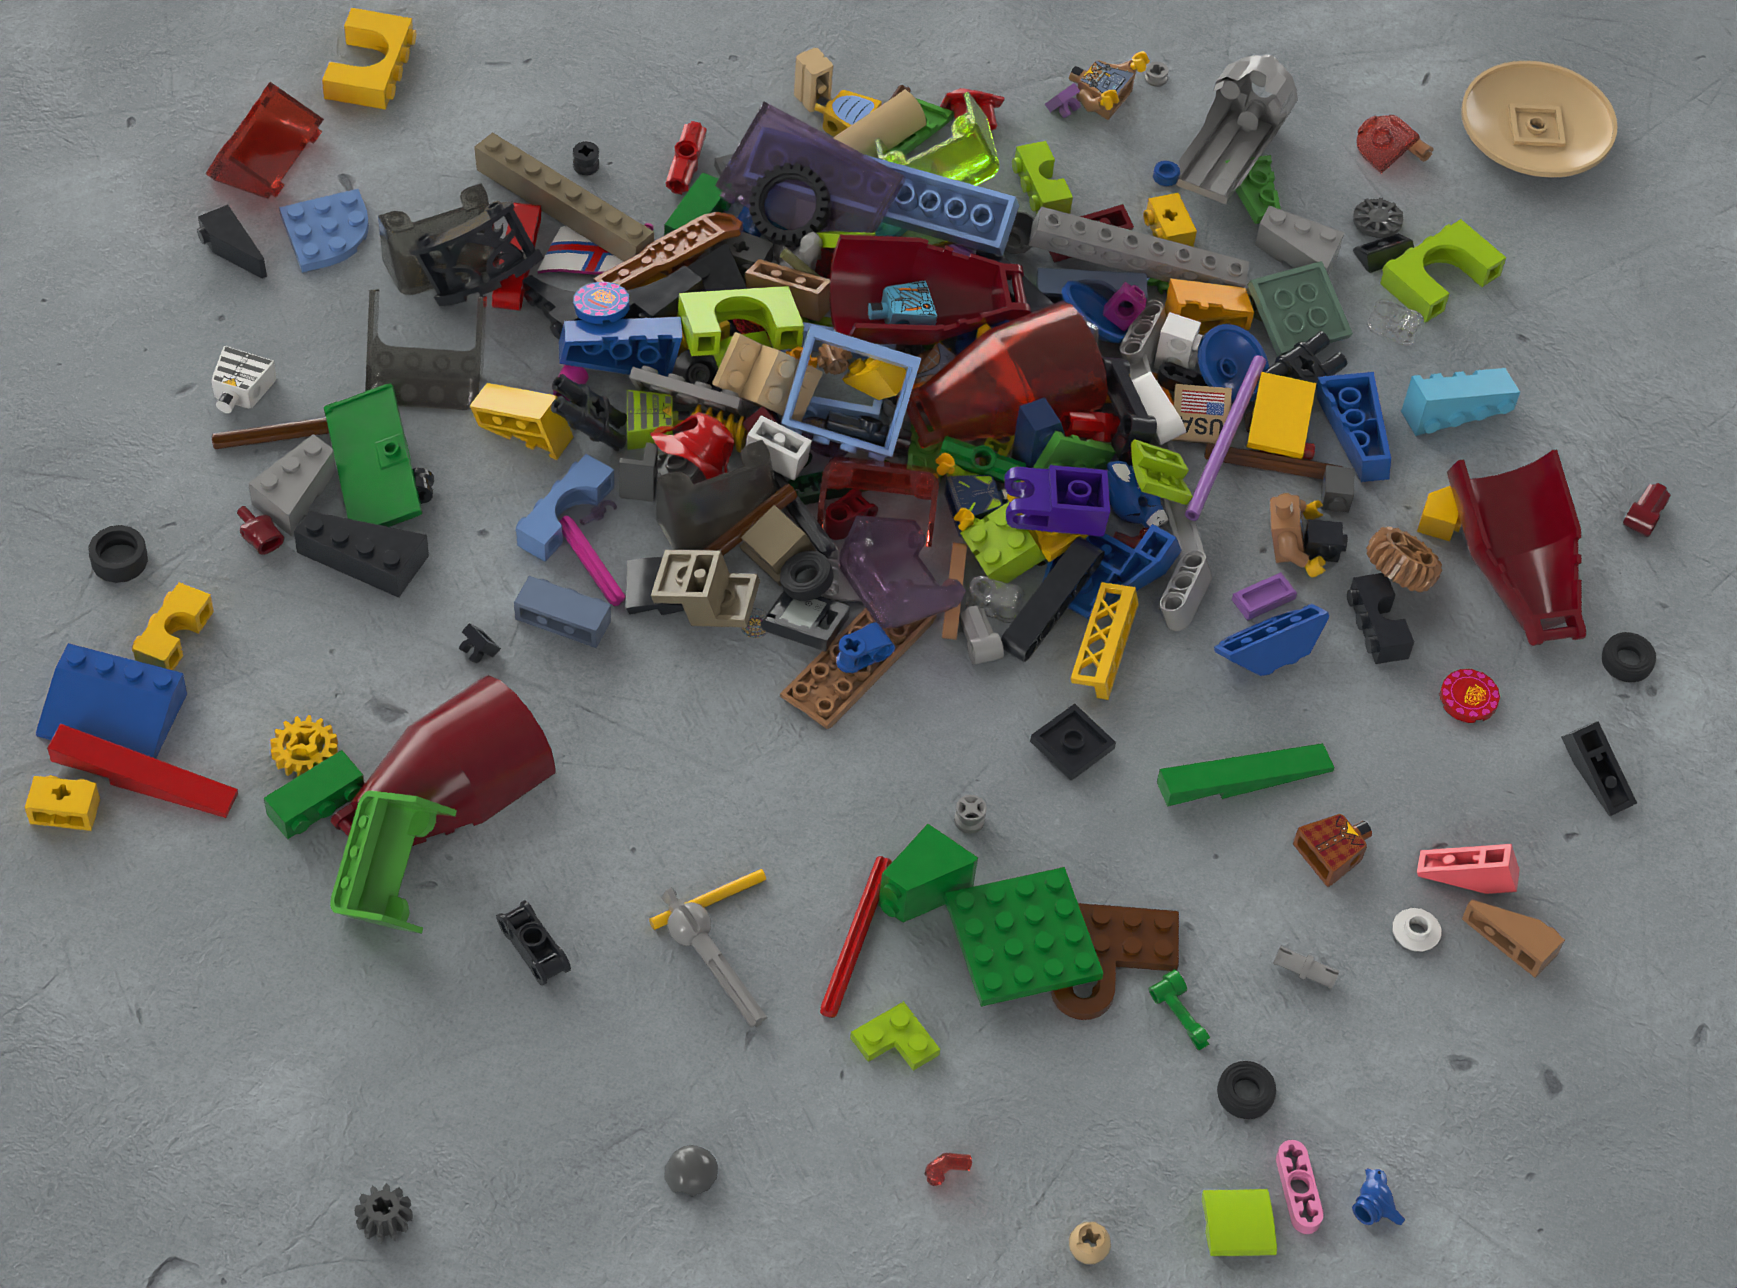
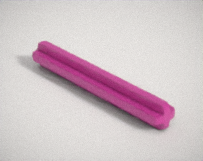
(591, 561)

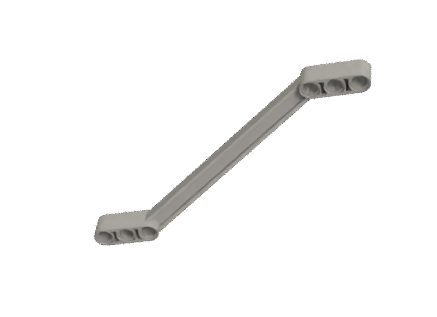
(1192, 572)

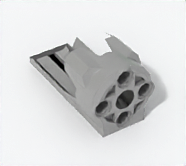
(1237, 126)

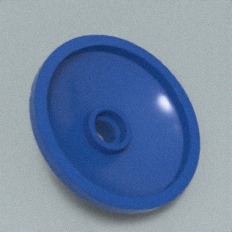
(1091, 305)
(1226, 357)

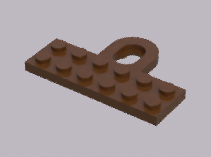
(1122, 939)

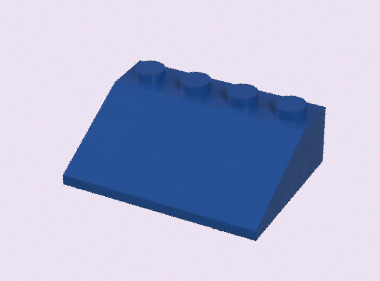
(113, 699)

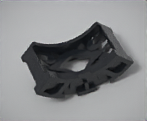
(454, 288)

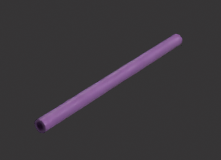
(1225, 438)

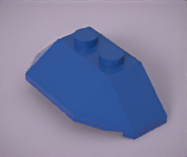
(1275, 641)

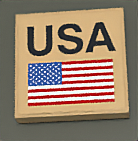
(1202, 411)

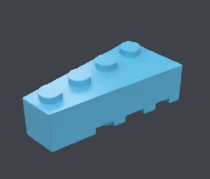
(1457, 399)

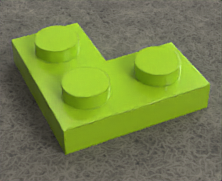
(896, 1029)

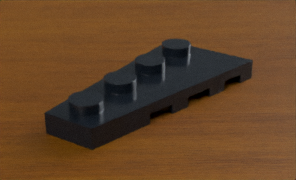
(719, 273)

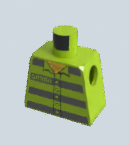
(646, 413)

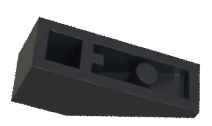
(230, 240)
(1599, 767)

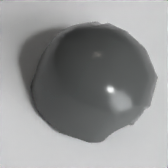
(1020, 234)
(691, 1170)

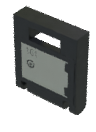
(801, 620)

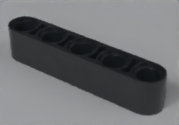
(1052, 598)

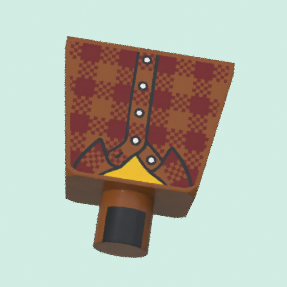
(1332, 846)

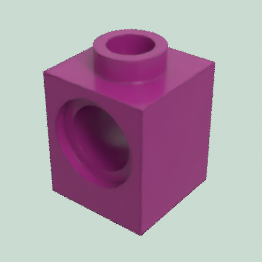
(1123, 316)

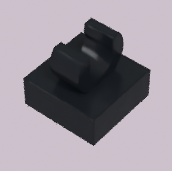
(480, 641)

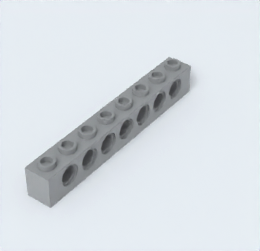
(1133, 250)

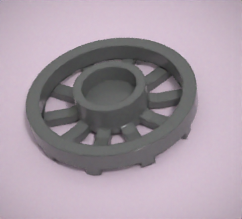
(1378, 218)

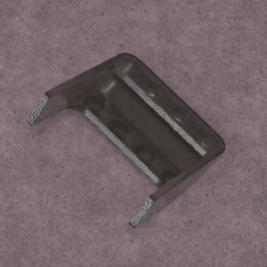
(425, 374)

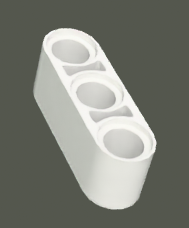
(1158, 405)

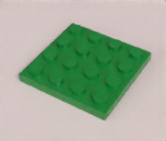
(1023, 936)

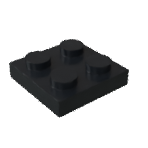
(1072, 741)

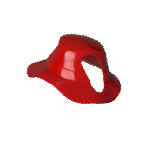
(699, 440)

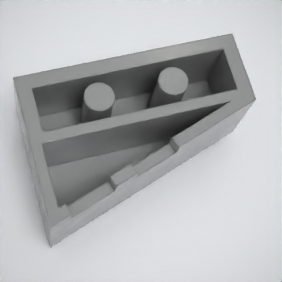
(1298, 239)

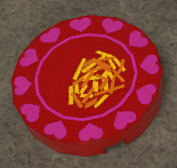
(1469, 695)

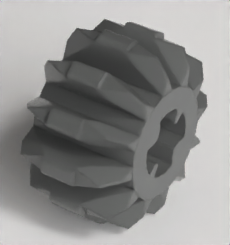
(371, 1217)

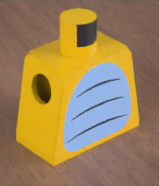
(844, 110)

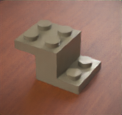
(705, 588)

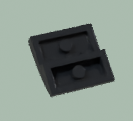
(639, 586)

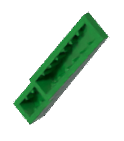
(1242, 773)

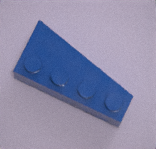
(622, 344)
(1358, 422)

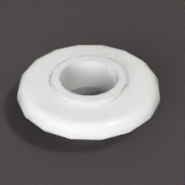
(1412, 940)

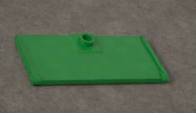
(373, 458)

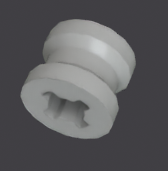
(969, 806)

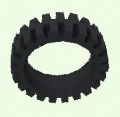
(768, 182)

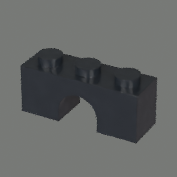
(1384, 638)

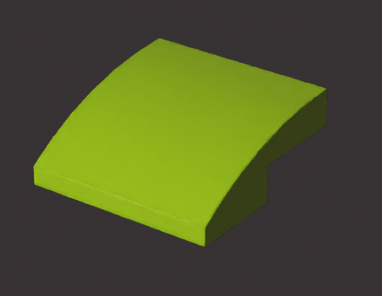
(1160, 472)
(1239, 1222)

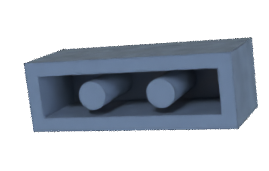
(562, 611)

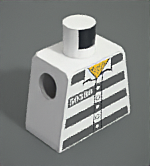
(241, 379)

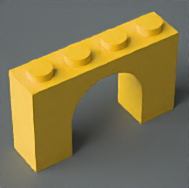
(375, 83)

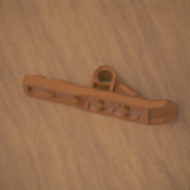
(674, 250)

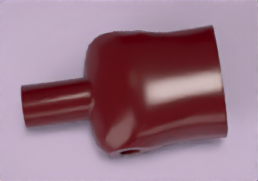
(260, 531)

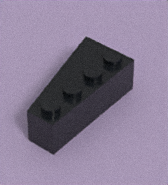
(363, 550)

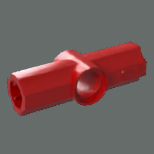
(686, 157)
(1090, 425)

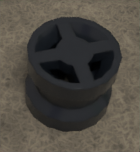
(586, 158)
(424, 482)

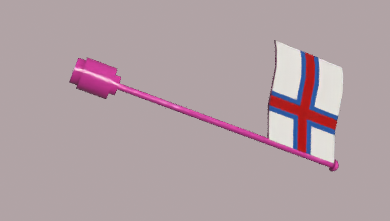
(577, 254)

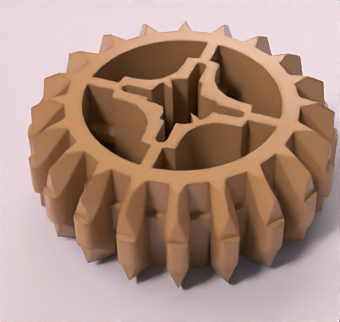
(1404, 559)

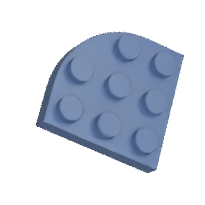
(326, 228)

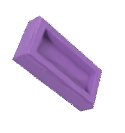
(1264, 596)

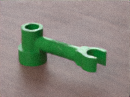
(1168, 991)

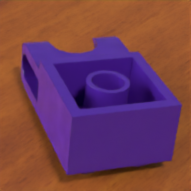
(1058, 499)

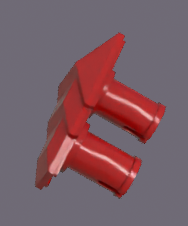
(987, 102)

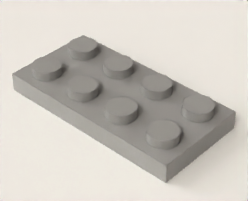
(688, 394)

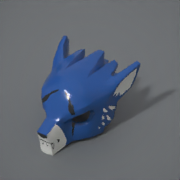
(1129, 500)

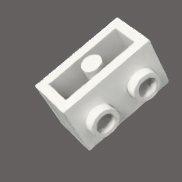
(787, 448)

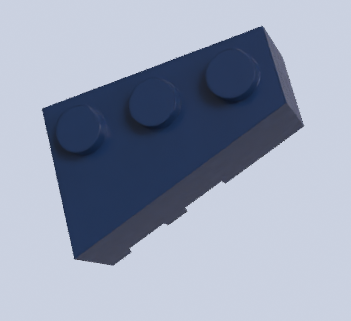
(1033, 431)

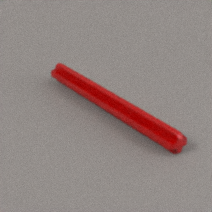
(854, 940)

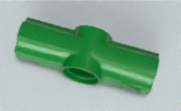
(965, 455)

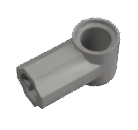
(981, 641)

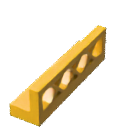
(1115, 642)

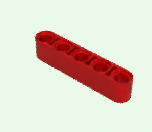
(512, 292)

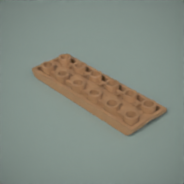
(828, 692)

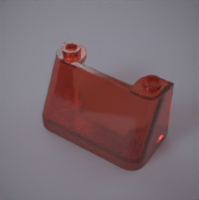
(266, 144)

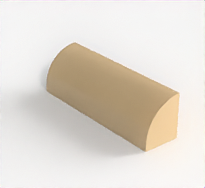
(889, 122)

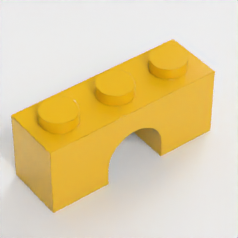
(181, 610)

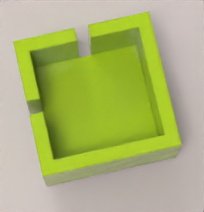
(1000, 548)

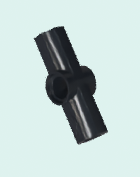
(867, 429)

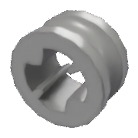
(1156, 80)

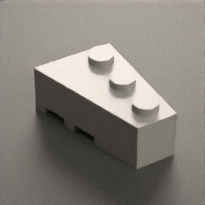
(293, 483)

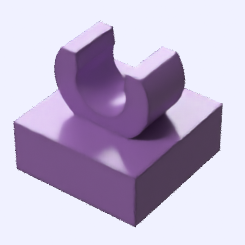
(1064, 100)

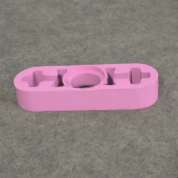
(1293, 1199)

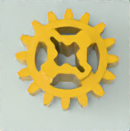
(304, 746)

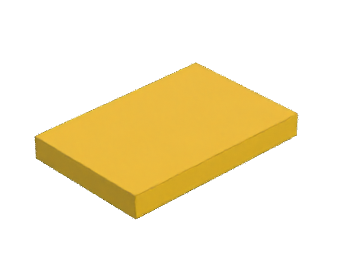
(1281, 415)

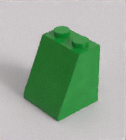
(924, 874)

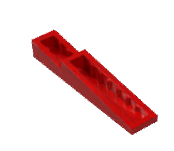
(139, 772)

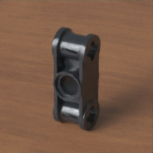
(544, 957)

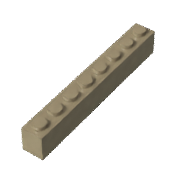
(561, 198)

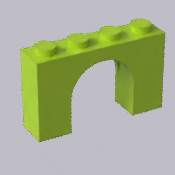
(1453, 245)
(768, 307)

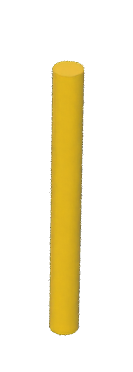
(715, 895)

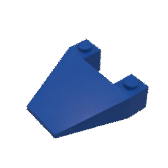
(1125, 566)

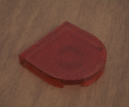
(1384, 140)

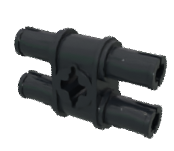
(1303, 357)
(589, 412)

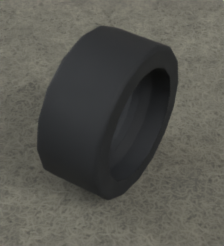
(117, 536)

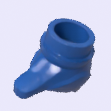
(1376, 1200)

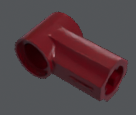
(1646, 512)

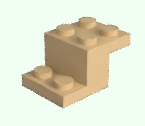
(764, 376)

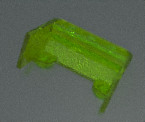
(964, 157)

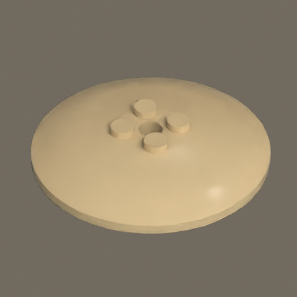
(1571, 114)

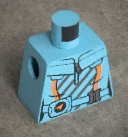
(905, 305)

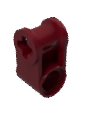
(843, 513)

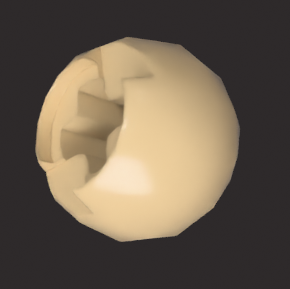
(1096, 1234)

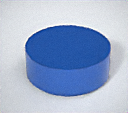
(1166, 173)

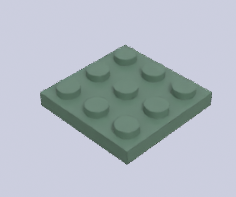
(1298, 306)

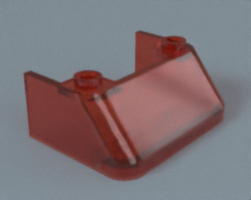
(881, 477)

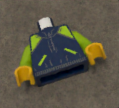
(968, 493)

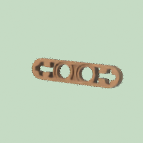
(956, 571)

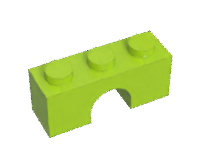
(1034, 166)

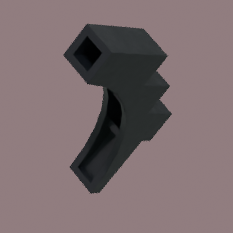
(649, 301)

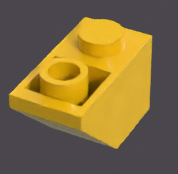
(875, 378)
(1440, 515)

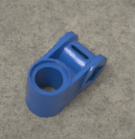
(863, 648)

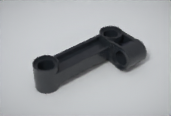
(1131, 412)

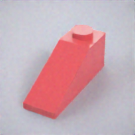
(1475, 868)

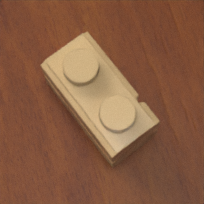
(812, 77)

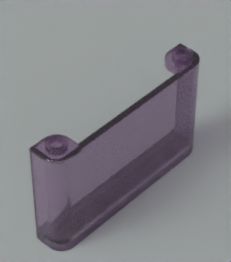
(857, 184)

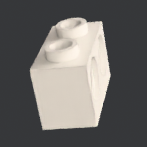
(1178, 342)

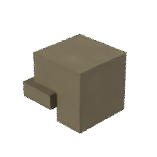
(774, 541)

